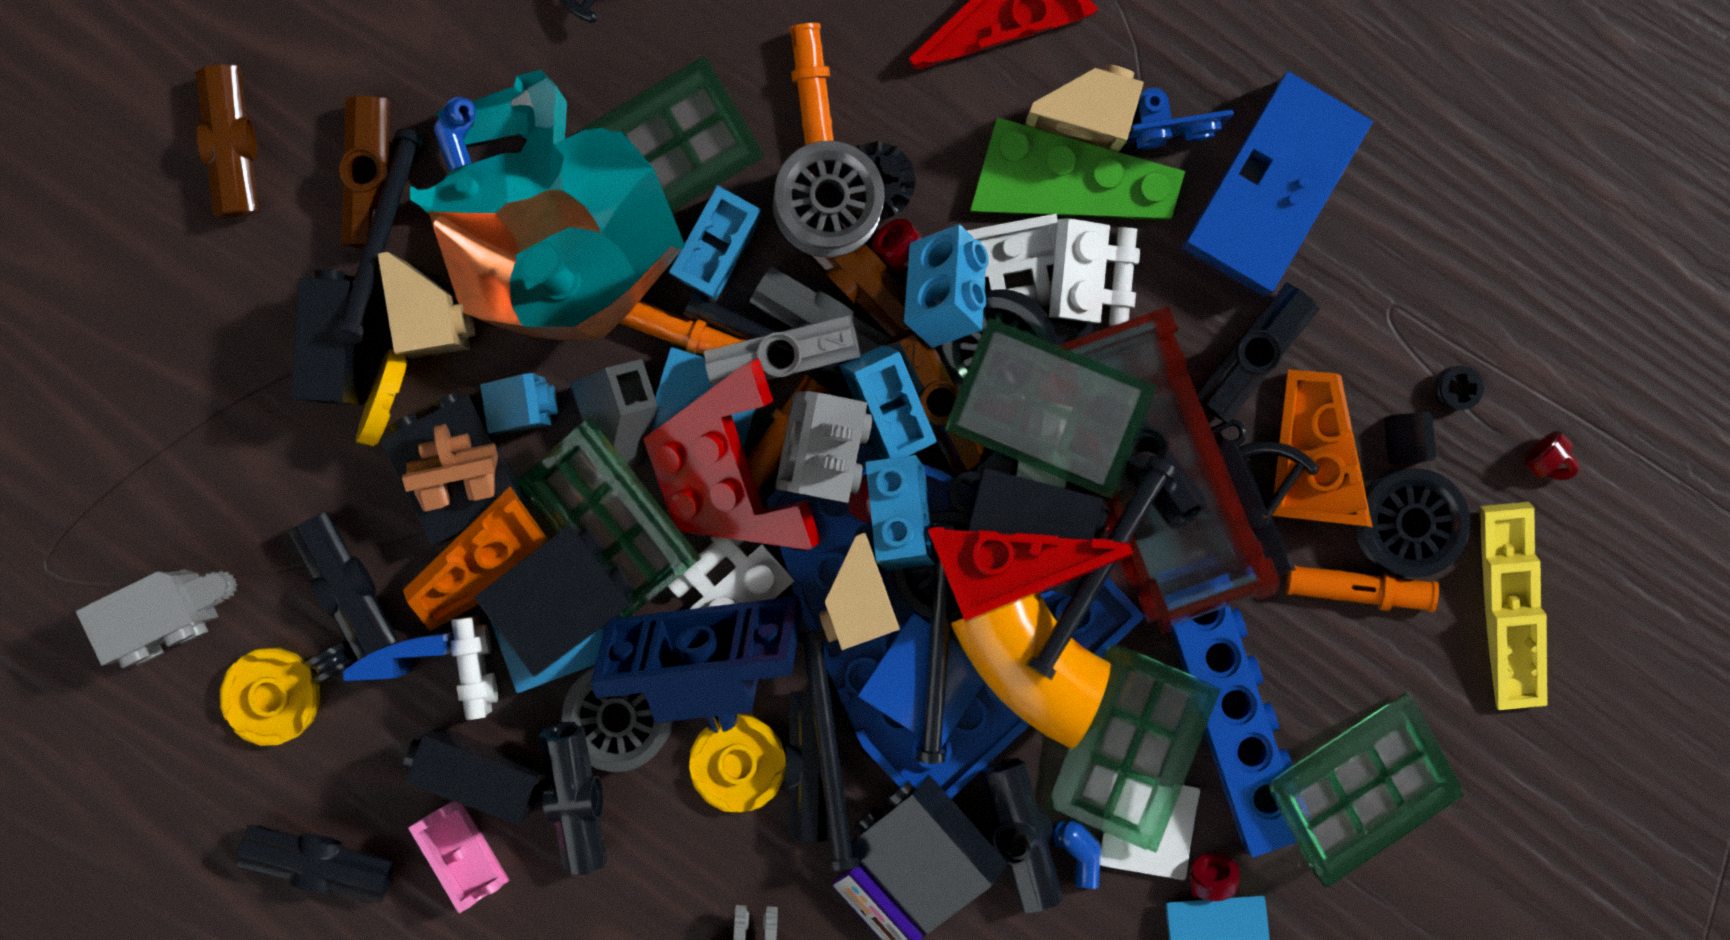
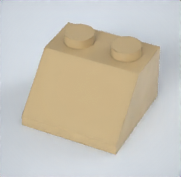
(1091, 108)
(421, 313)
(858, 600)

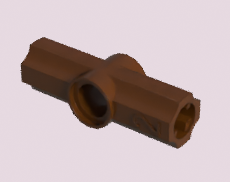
(364, 140)
(227, 141)
(866, 281)
(929, 374)

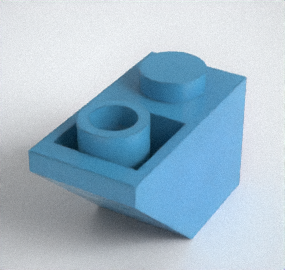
(518, 403)

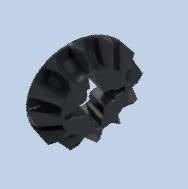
(896, 166)

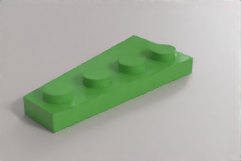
(1053, 174)

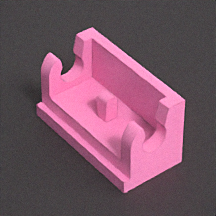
(459, 855)

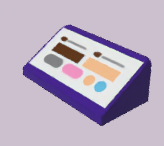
(874, 905)

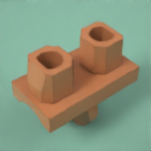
(449, 461)

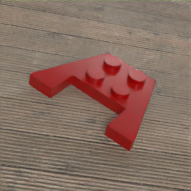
(708, 474)

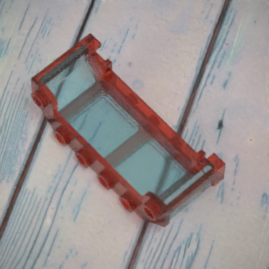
(1216, 554)

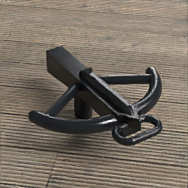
(1248, 492)

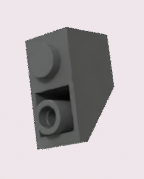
(620, 405)

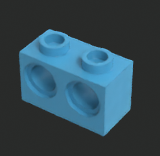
(716, 243)
(946, 286)
(896, 411)
(900, 513)

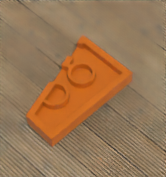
(1320, 426)
(474, 561)

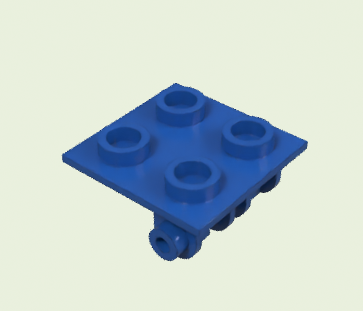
(1154, 123)

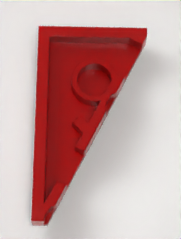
(994, 23)
(1001, 569)

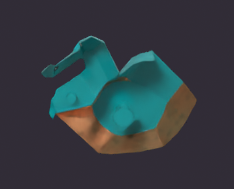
(551, 234)

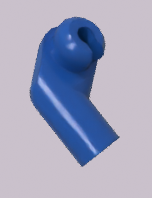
(452, 129)
(1084, 848)

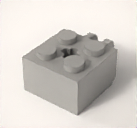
(823, 446)
(154, 612)

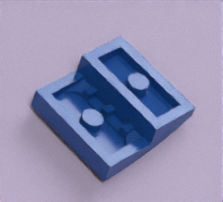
(397, 658)
(900, 680)

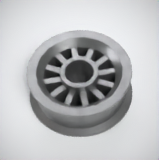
(859, 169)

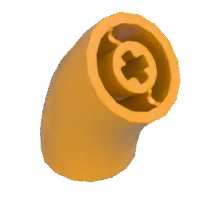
(999, 650)

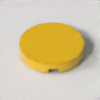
(380, 398)
(269, 696)
(739, 766)

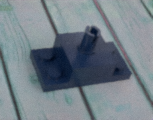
(699, 658)

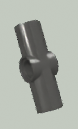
(799, 306)

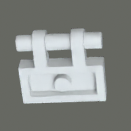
(1021, 248)
(1081, 271)
(753, 579)
(476, 686)

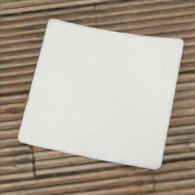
(1173, 853)

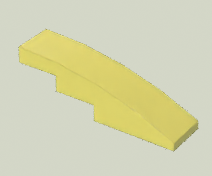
(1514, 606)

